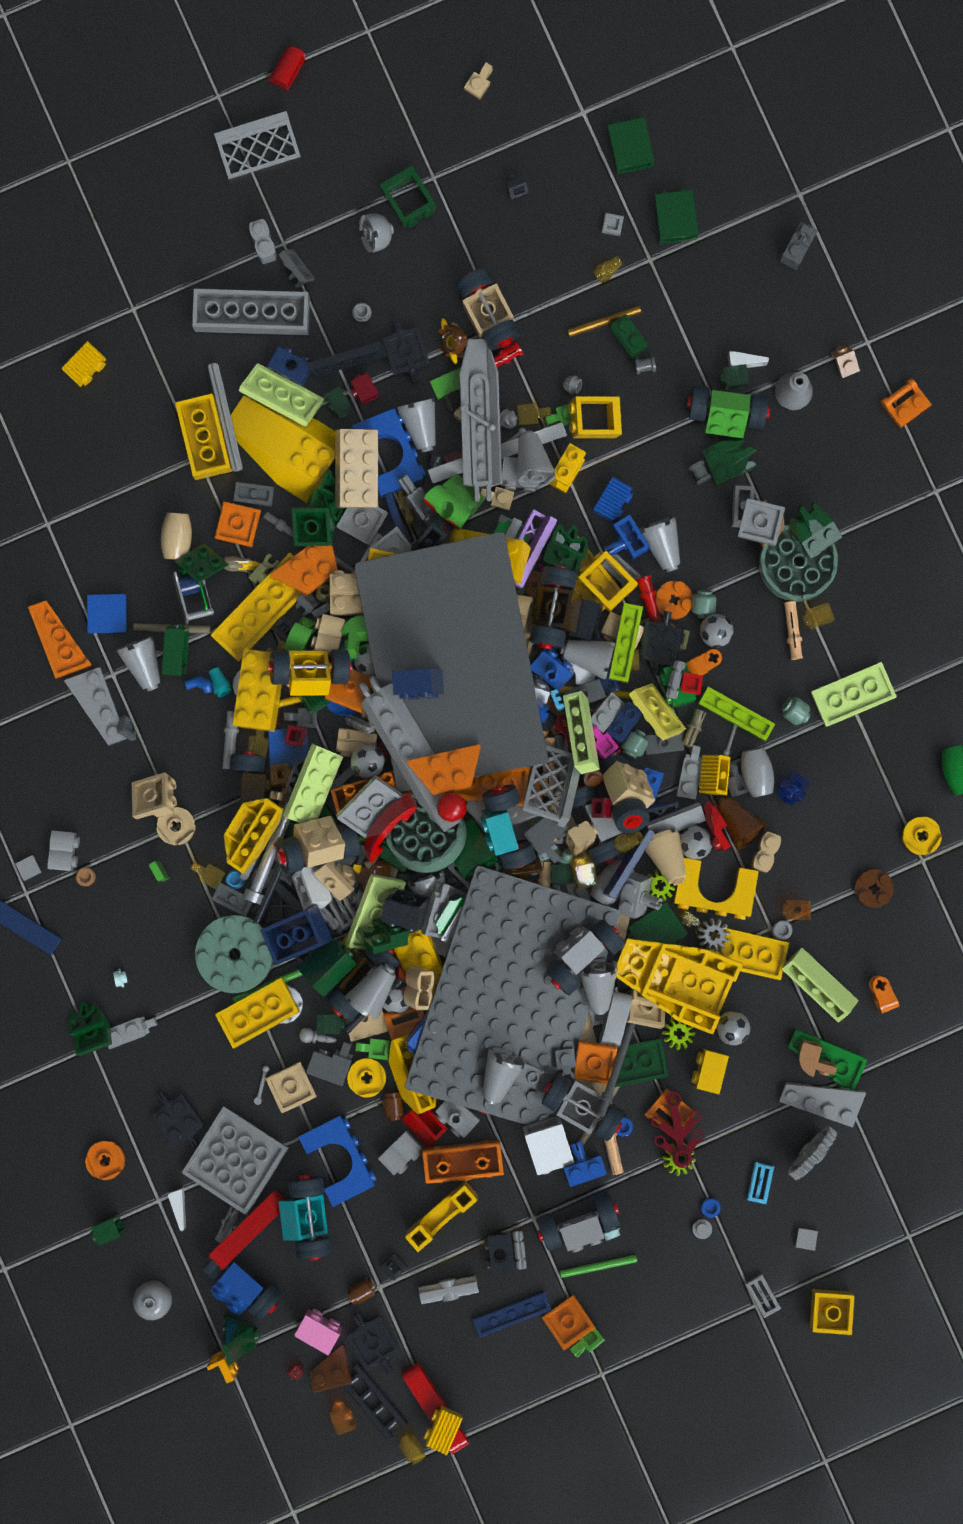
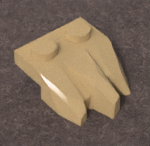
(645, 1012)

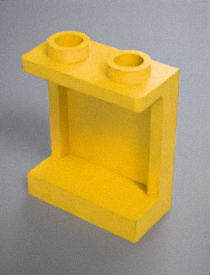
(568, 468)

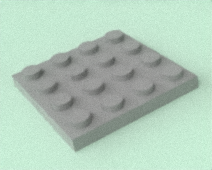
(235, 1160)

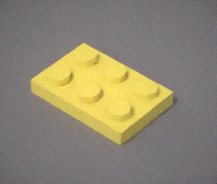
(657, 711)

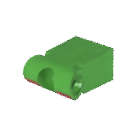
(454, 501)

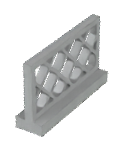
(251, 129)
(567, 792)

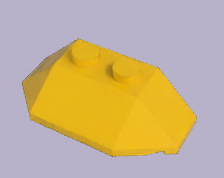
(251, 832)
(400, 1063)

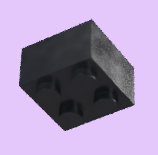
(405, 909)

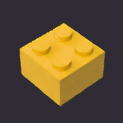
(710, 1071)
(831, 1311)

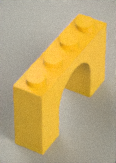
(739, 902)
(457, 1201)

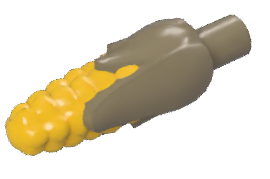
(240, 564)

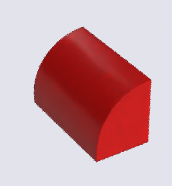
(287, 67)
(424, 1126)

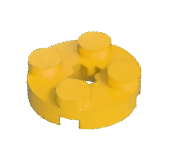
(910, 836)
(360, 1086)

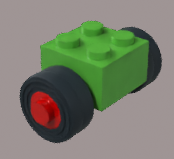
(728, 411)

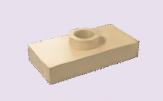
(333, 881)

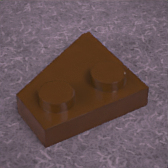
(331, 1372)

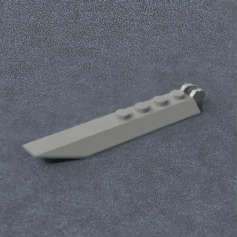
(481, 395)
(402, 740)

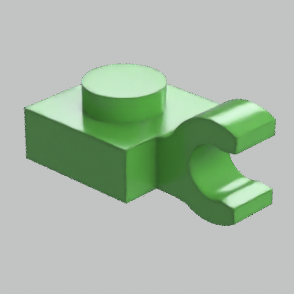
(562, 415)
(377, 1048)
(588, 1342)

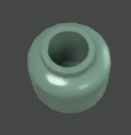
(703, 603)
(795, 710)
(634, 744)

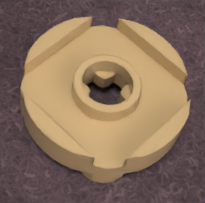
(186, 830)

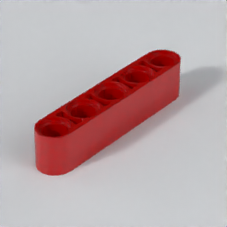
(247, 1230)
(430, 1400)

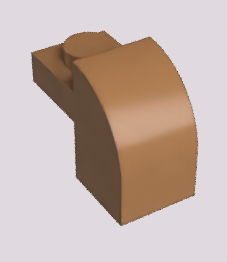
(809, 1059)

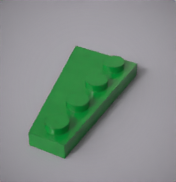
(848, 1064)

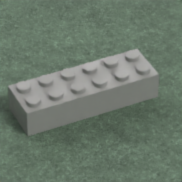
(251, 311)

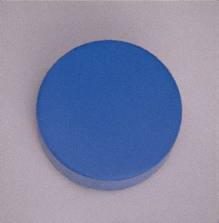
(626, 1127)
(710, 1207)

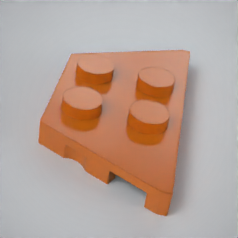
(307, 569)
(447, 770)

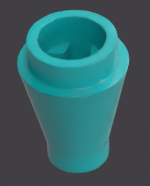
(219, 682)

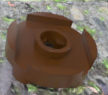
(865, 896)

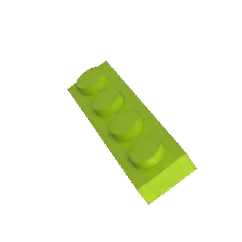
(625, 642)
(736, 713)

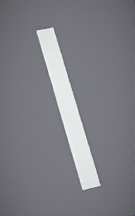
(507, 449)

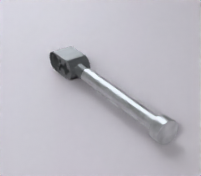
(254, 893)

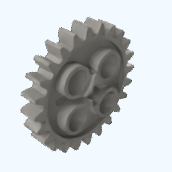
(812, 1153)

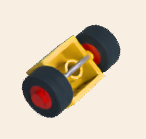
(309, 670)

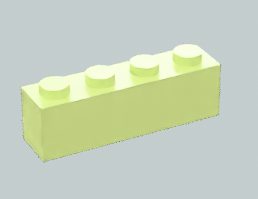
(581, 732)
(820, 985)

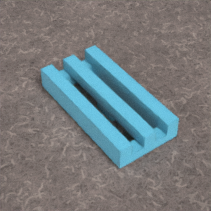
(557, 701)
(753, 1178)

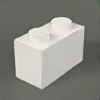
(310, 889)

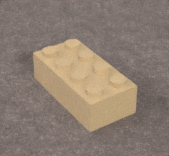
(356, 468)

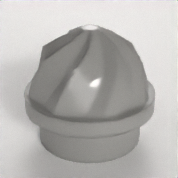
(572, 384)
(508, 419)

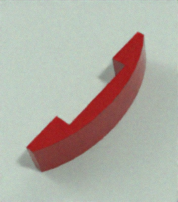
(399, 810)

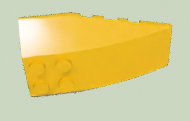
(282, 447)
(679, 979)

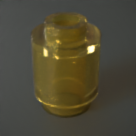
(412, 1449)

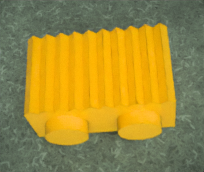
(84, 364)
(714, 774)
(443, 1430)

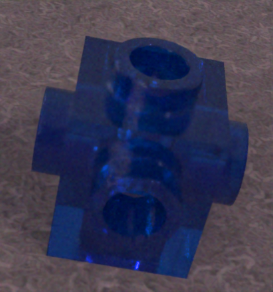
(793, 788)

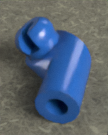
(201, 682)

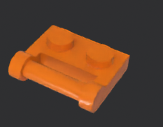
(908, 409)
(403, 1028)
(684, 1110)

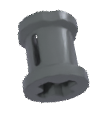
(645, 364)
(700, 472)

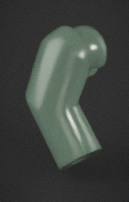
(565, 858)

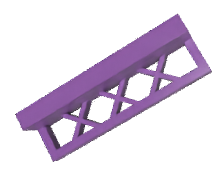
(538, 540)

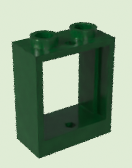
(400, 180)
(175, 649)

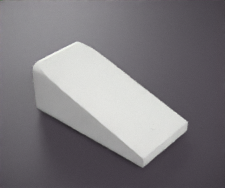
(738, 358)
(177, 1202)

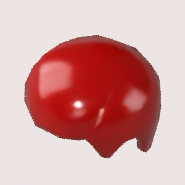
(451, 807)

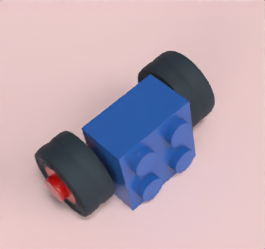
(239, 1290)

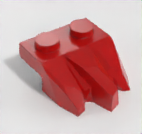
(716, 823)

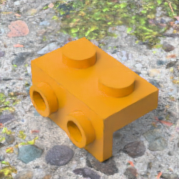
(229, 1371)

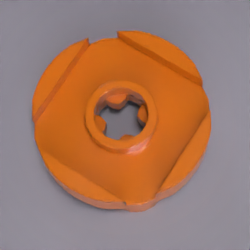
(679, 590)
(116, 1162)

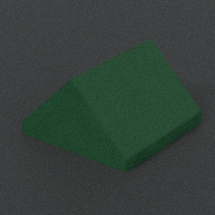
(313, 526)

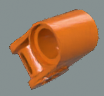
(701, 665)
(884, 997)

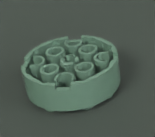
(794, 581)
(426, 850)
(215, 959)

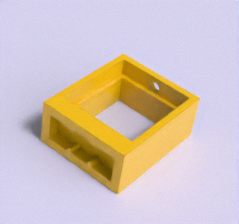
(613, 417)
(626, 590)

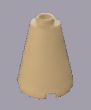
(667, 855)

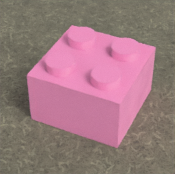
(318, 1331)

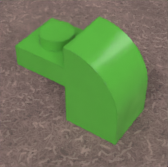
(355, 632)
(301, 635)

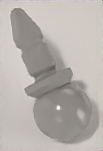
(307, 1035)

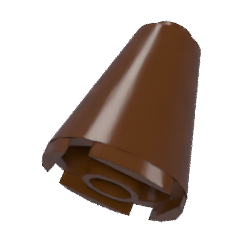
(740, 822)

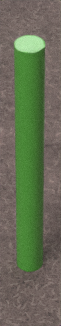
(287, 977)
(598, 1266)

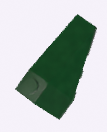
(238, 1337)

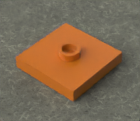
(237, 524)
(350, 694)
(594, 1061)
(568, 1322)

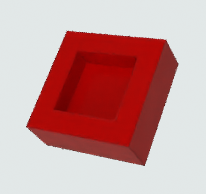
(691, 683)

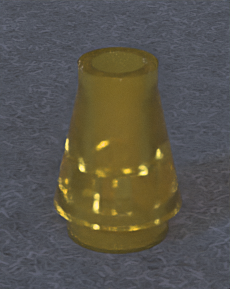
(607, 269)
(627, 841)

